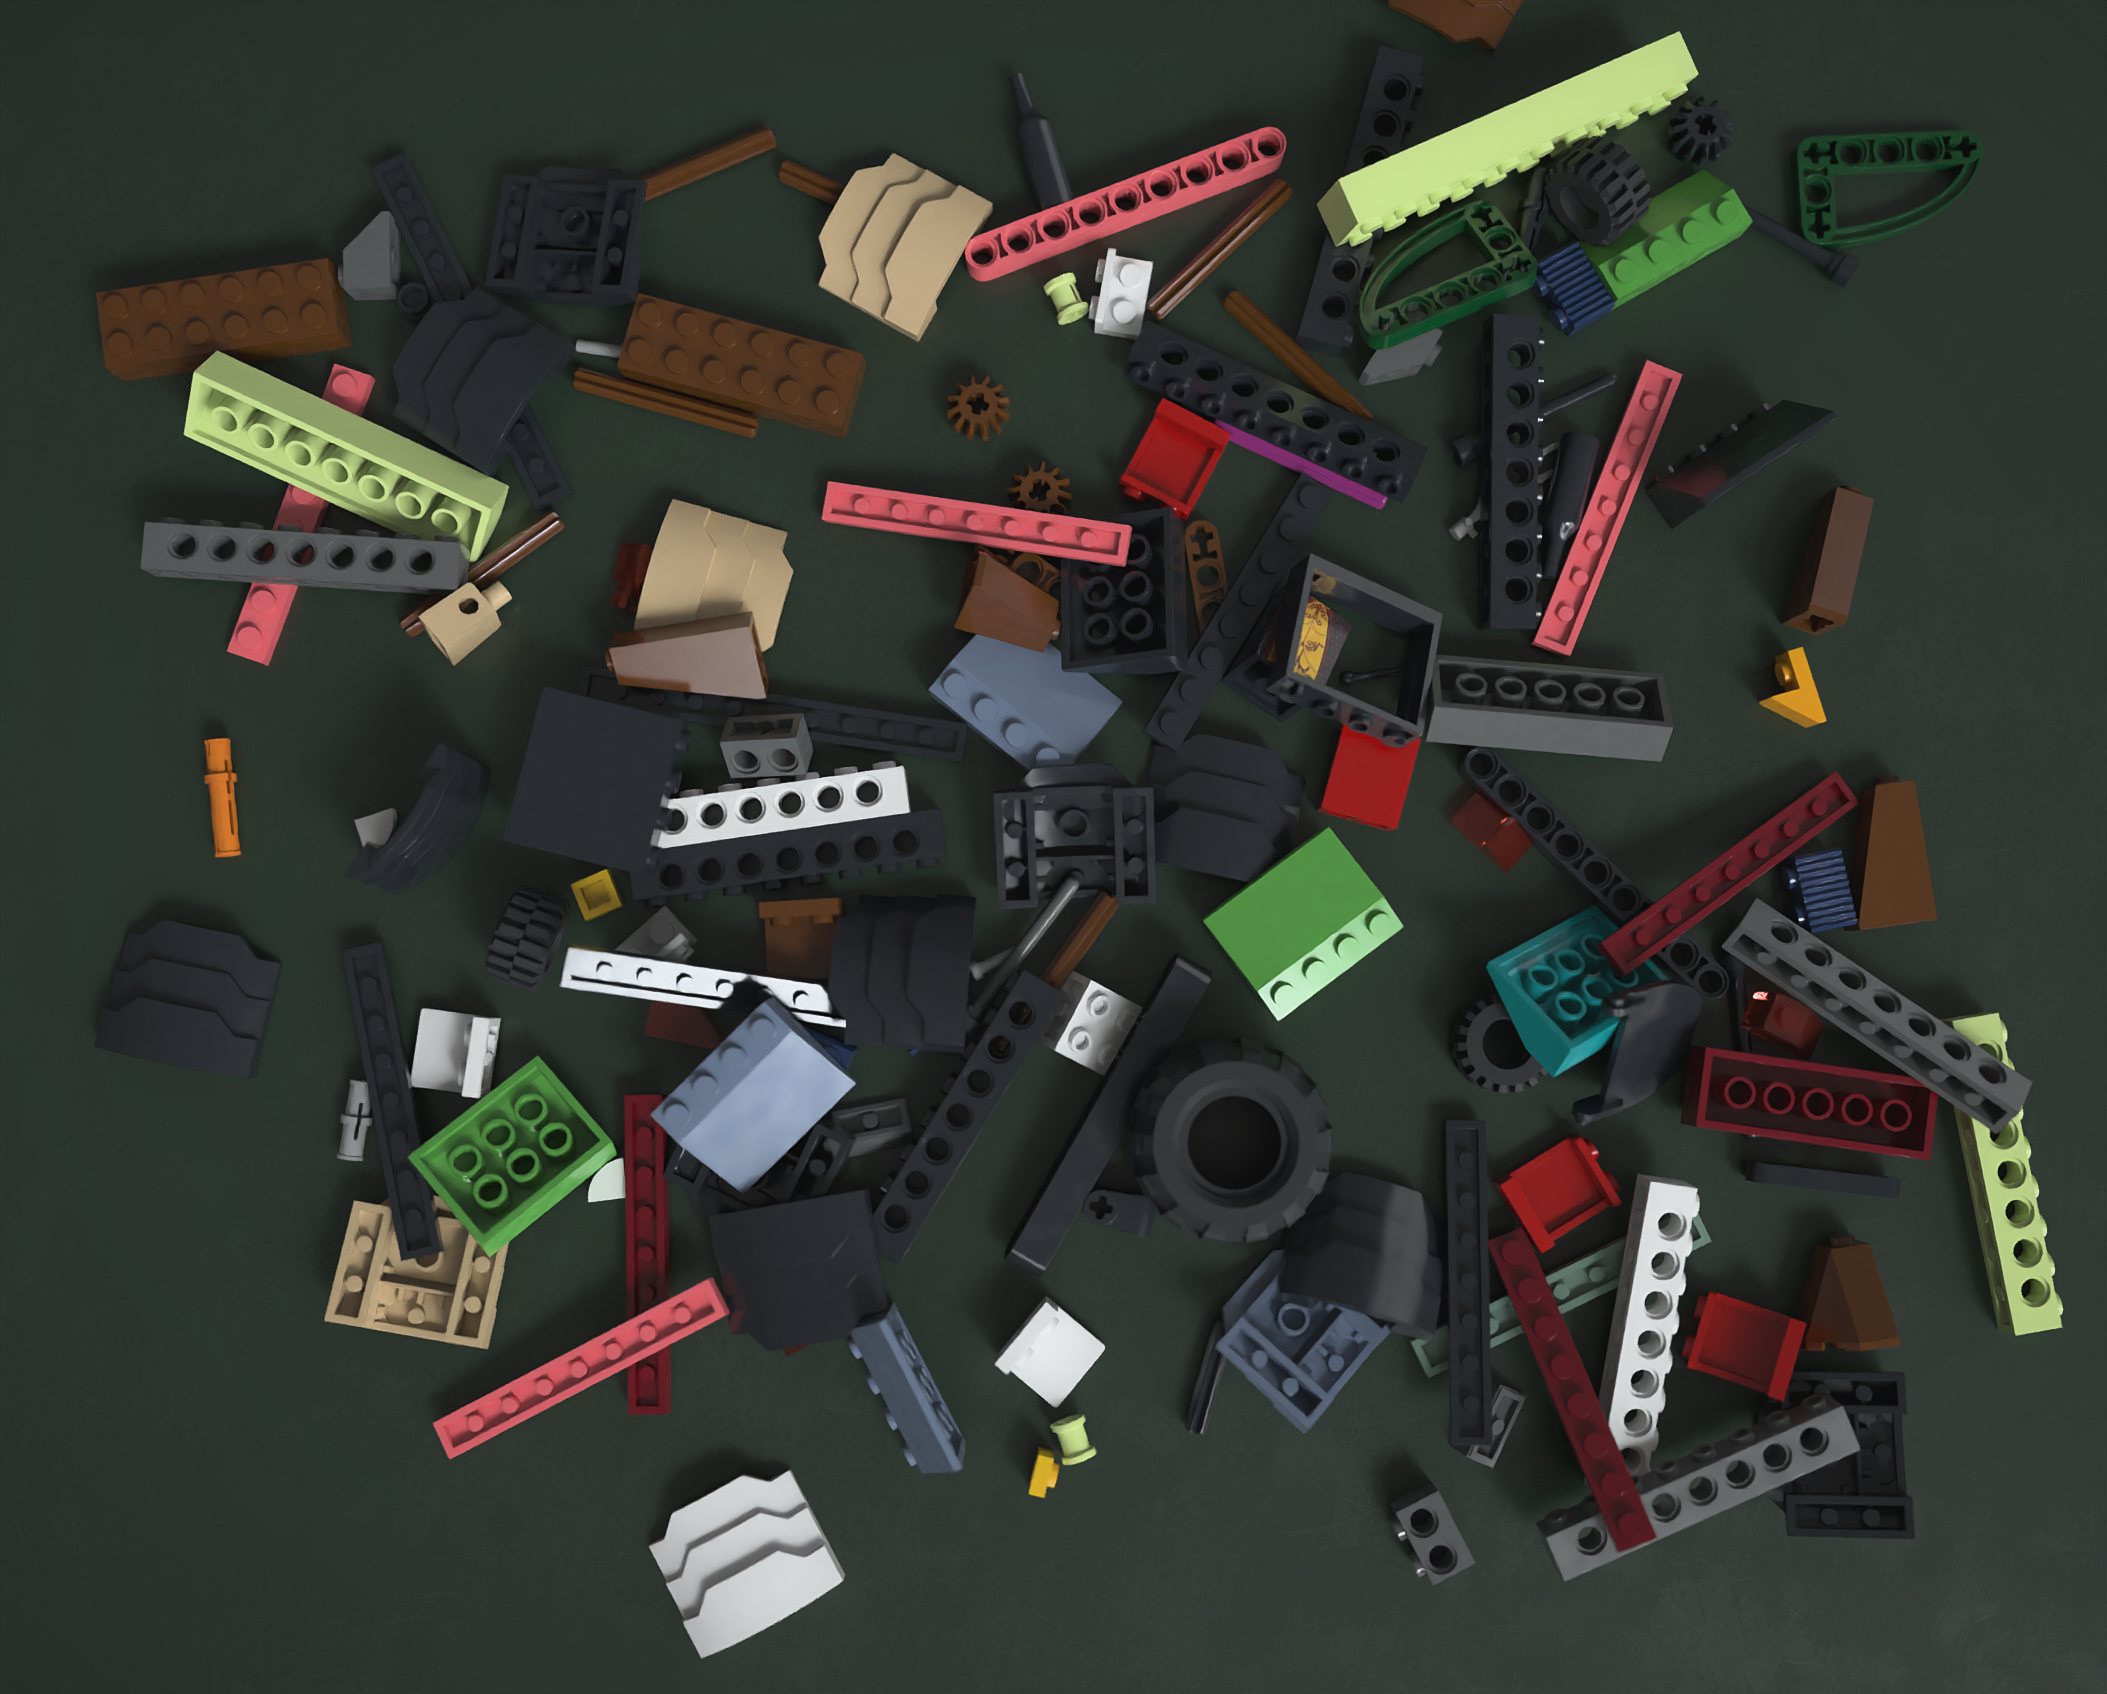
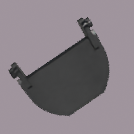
(1648, 1046)

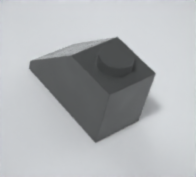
(373, 261)
(1403, 358)

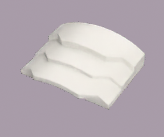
(744, 1559)

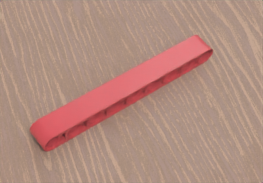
(1136, 189)

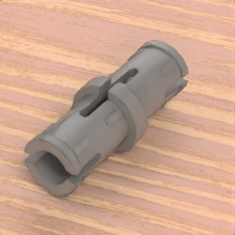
(355, 1121)

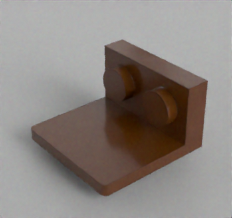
(800, 936)

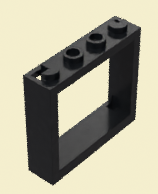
(1378, 605)

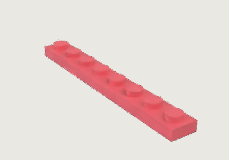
(1606, 509)
(977, 523)
(270, 603)
(581, 1367)

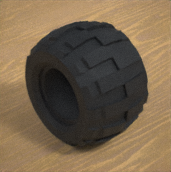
(1162, 1123)

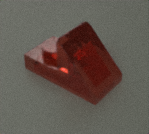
(1491, 832)

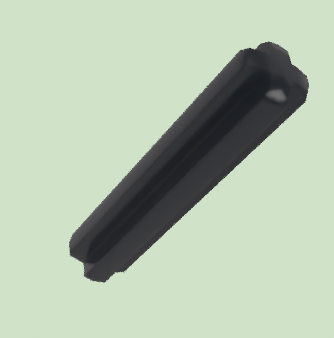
(1207, 1382)

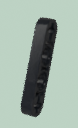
(1822, 1179)

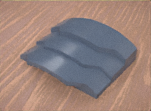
(1295, 1351)

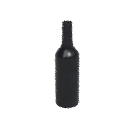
(1039, 151)
(1567, 494)

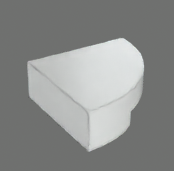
(377, 827)
(608, 1182)

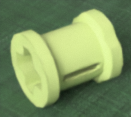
(1066, 298)
(1073, 1439)

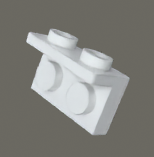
(1122, 295)

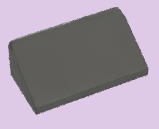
(877, 1125)
(1505, 1409)

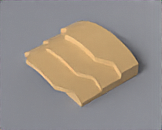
(898, 241)
(714, 568)
(427, 1297)

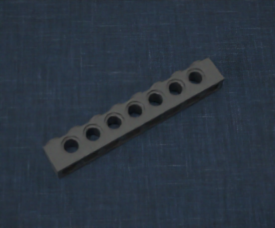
(166, 541)
(1878, 1016)
(1828, 1441)

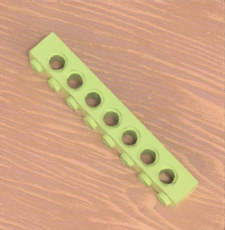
(1990, 1196)

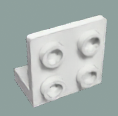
(1089, 1023)
(455, 1052)
(1050, 1352)

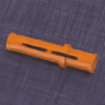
(222, 798)

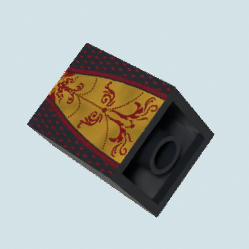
(1318, 650)

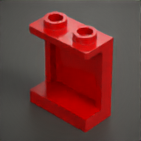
(1174, 460)
(1368, 780)
(1557, 1190)
(1744, 1343)

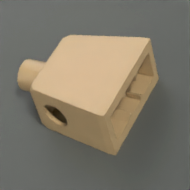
(464, 619)

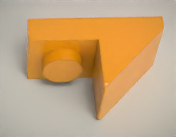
(1801, 698)

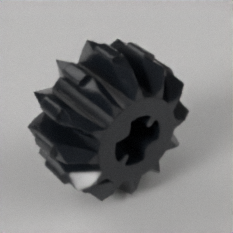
(1708, 119)

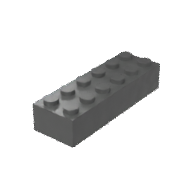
(1548, 708)

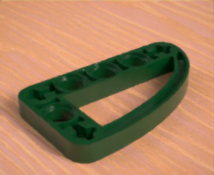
(1869, 162)
(1496, 270)

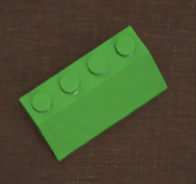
(1672, 235)

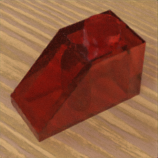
(1783, 1023)
(683, 1024)

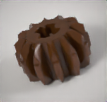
(993, 404)
(1046, 481)

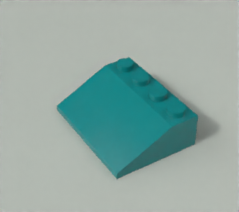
(1558, 986)

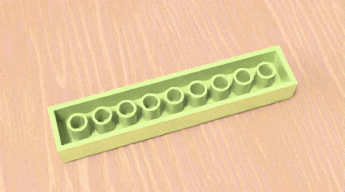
(1507, 140)

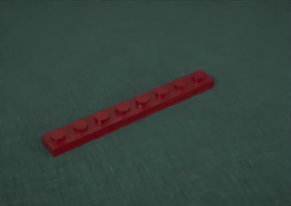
(1727, 874)
(647, 1245)
(1571, 1391)

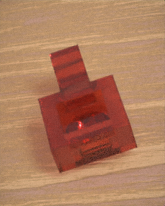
(630, 573)

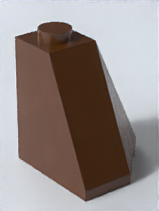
(1005, 604)
(1846, 1299)

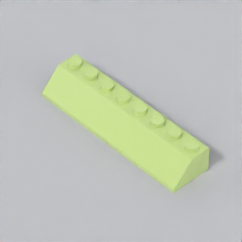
(340, 455)

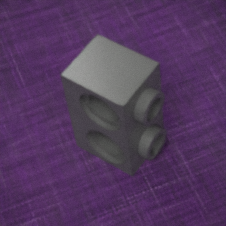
(766, 745)
(1437, 1530)

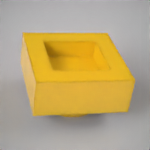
(597, 895)
(1043, 1472)

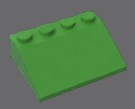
(1302, 923)
(513, 1155)

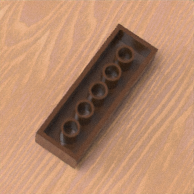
(238, 313)
(741, 365)

